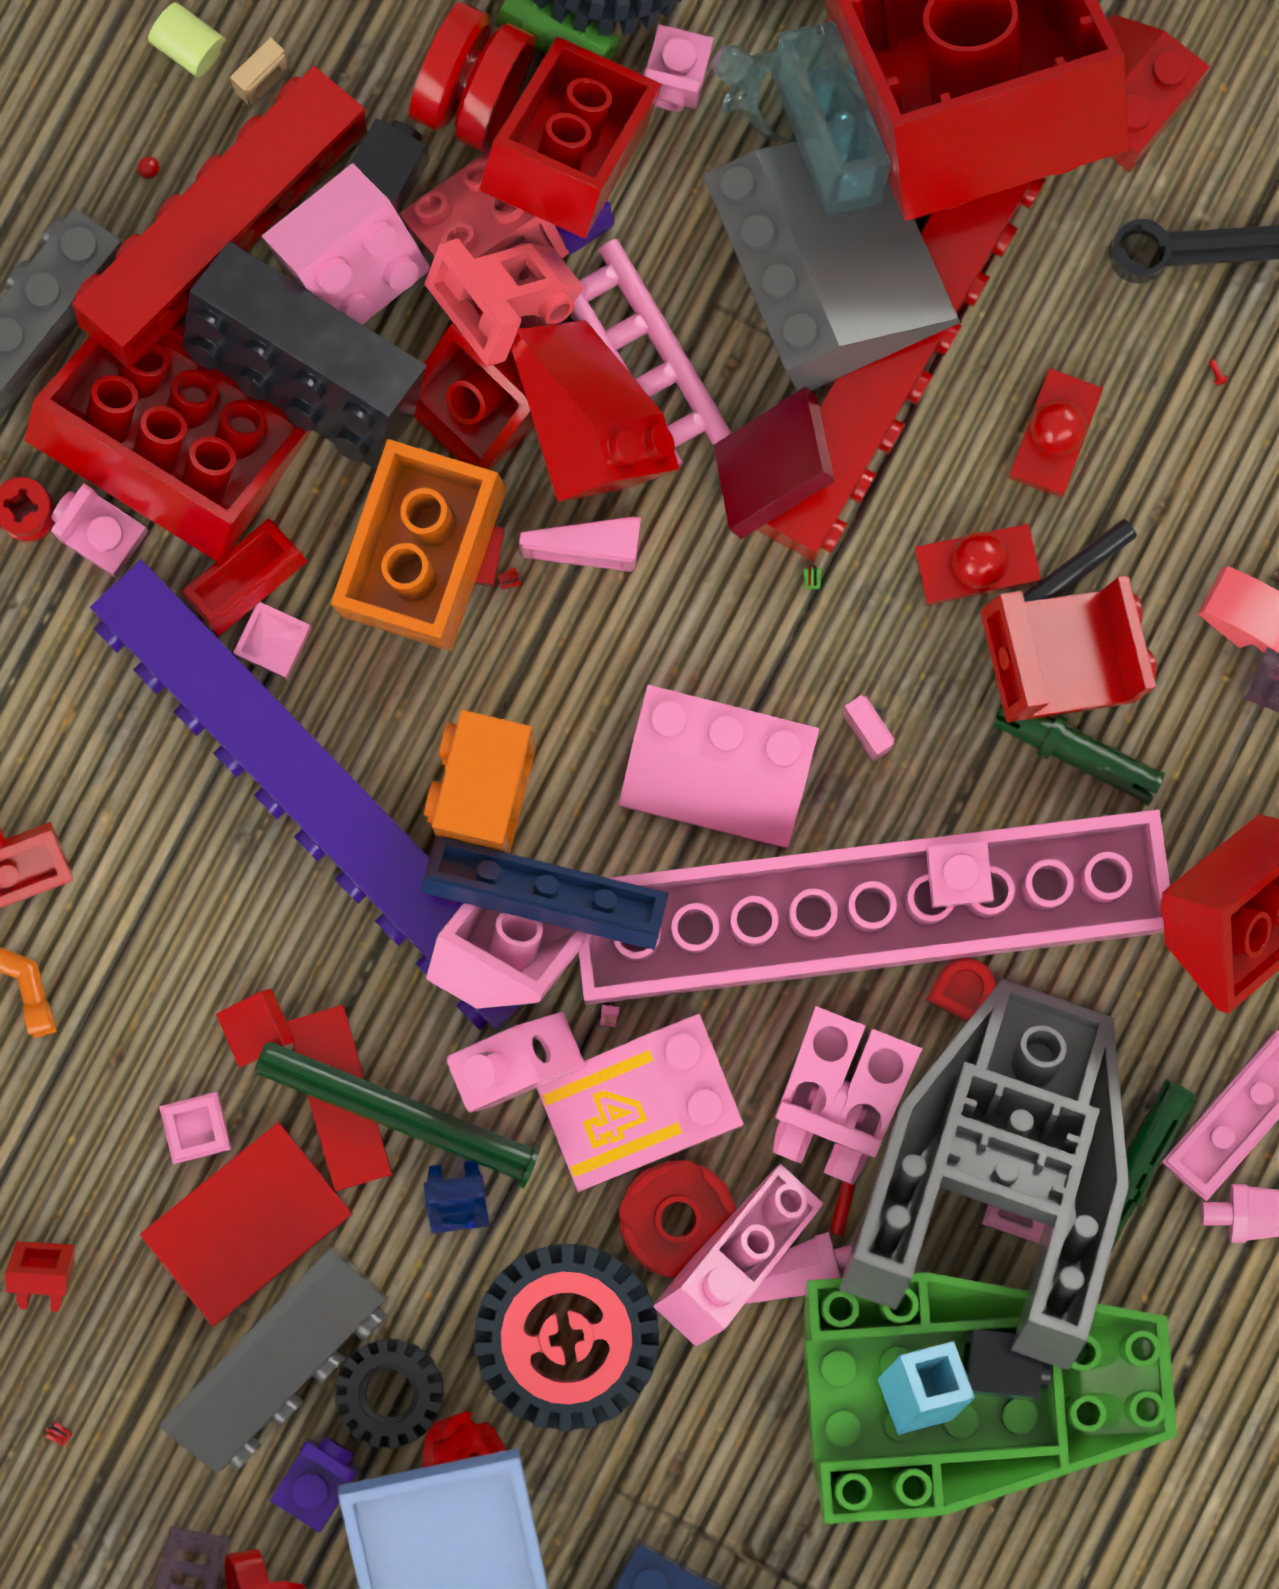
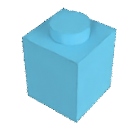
(925, 1388)

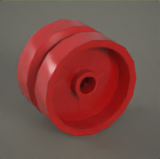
(472, 76)

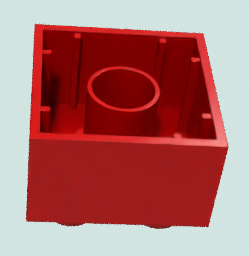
(984, 91)

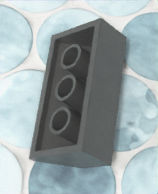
(275, 1361)

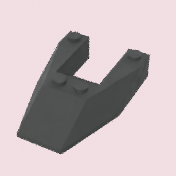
(1024, 1121)

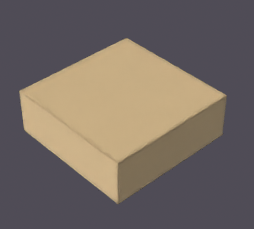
(260, 73)

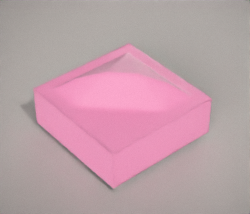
(272, 640)

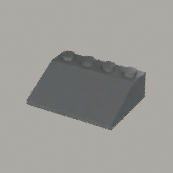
(831, 284)

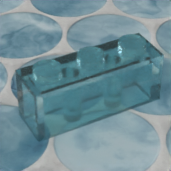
(830, 118)

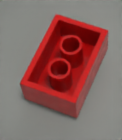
(570, 137)

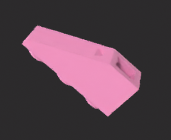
(738, 1257)

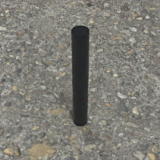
(1082, 562)

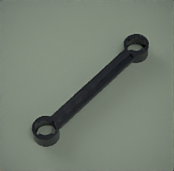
(1193, 248)

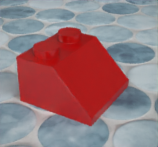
(1158, 81)
(472, 406)

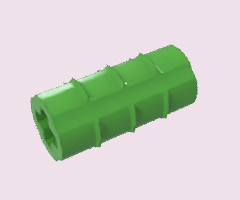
(538, 21)

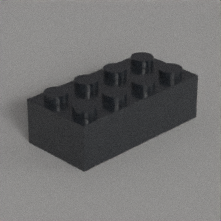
(301, 355)

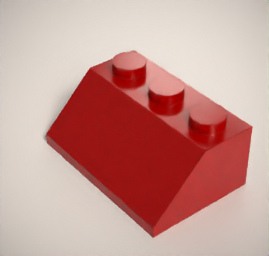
(1226, 915)

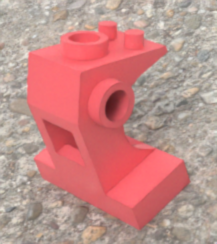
(511, 288)

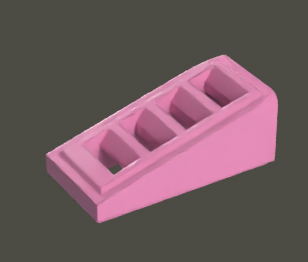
(593, 544)

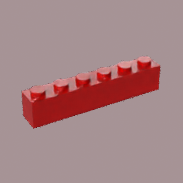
(231, 201)

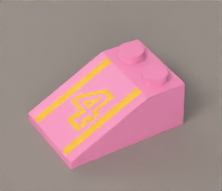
(640, 1103)

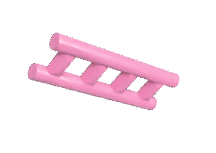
(651, 322)

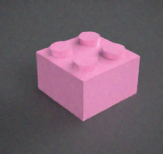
(348, 246)

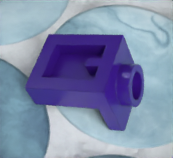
(313, 1482)

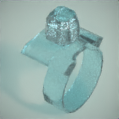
(745, 73)

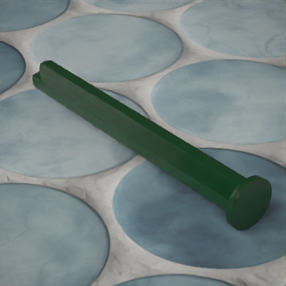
(397, 1112)

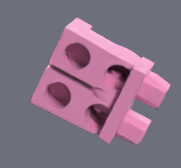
(840, 1110)

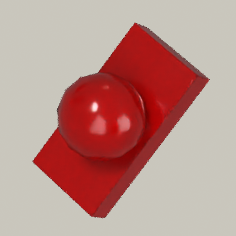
(1055, 433)
(977, 564)

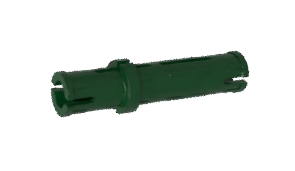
(1085, 753)
(1152, 1144)

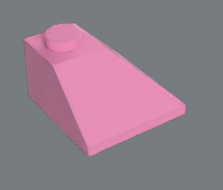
(500, 957)

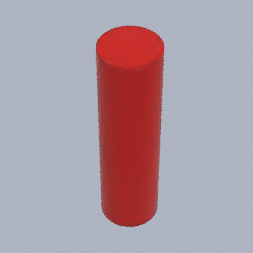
(842, 1208)

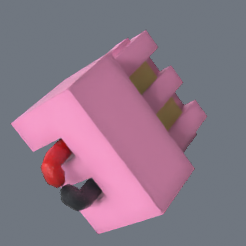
(609, 1014)

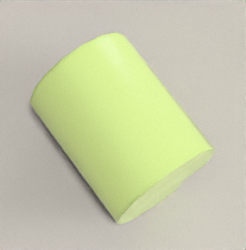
(186, 39)

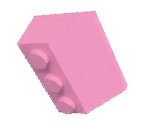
(718, 766)

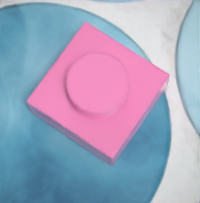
(959, 874)

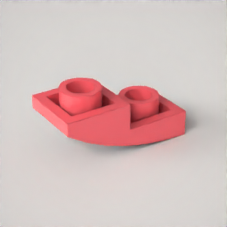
(1243, 610)

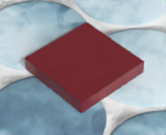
(773, 463)

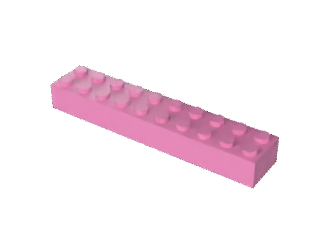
(876, 908)

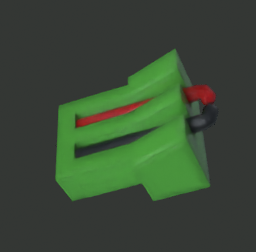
(812, 577)

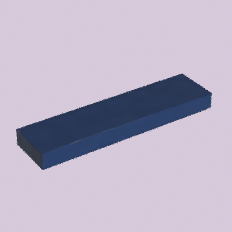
(545, 892)

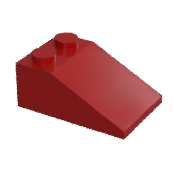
(590, 412)

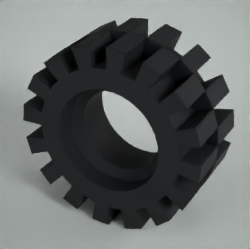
(352, 1393)

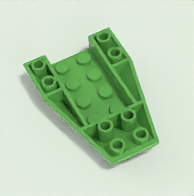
(1100, 1409)

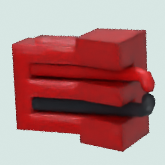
(510, 579)
(58, 1433)

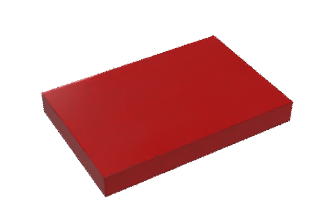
(246, 1224)

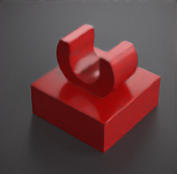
(40, 1270)

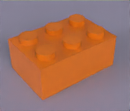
(419, 545)
(482, 782)

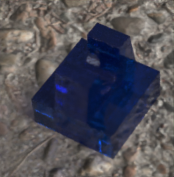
(456, 1202)

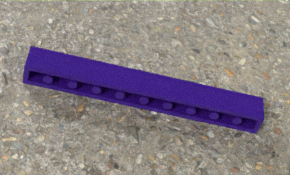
(284, 760)

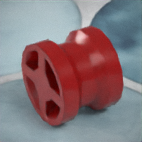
(33, 513)

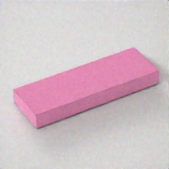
(1229, 1124)

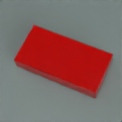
(244, 576)

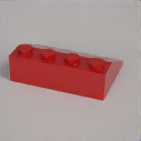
(167, 439)

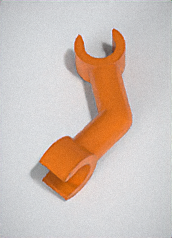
(36, 1007)

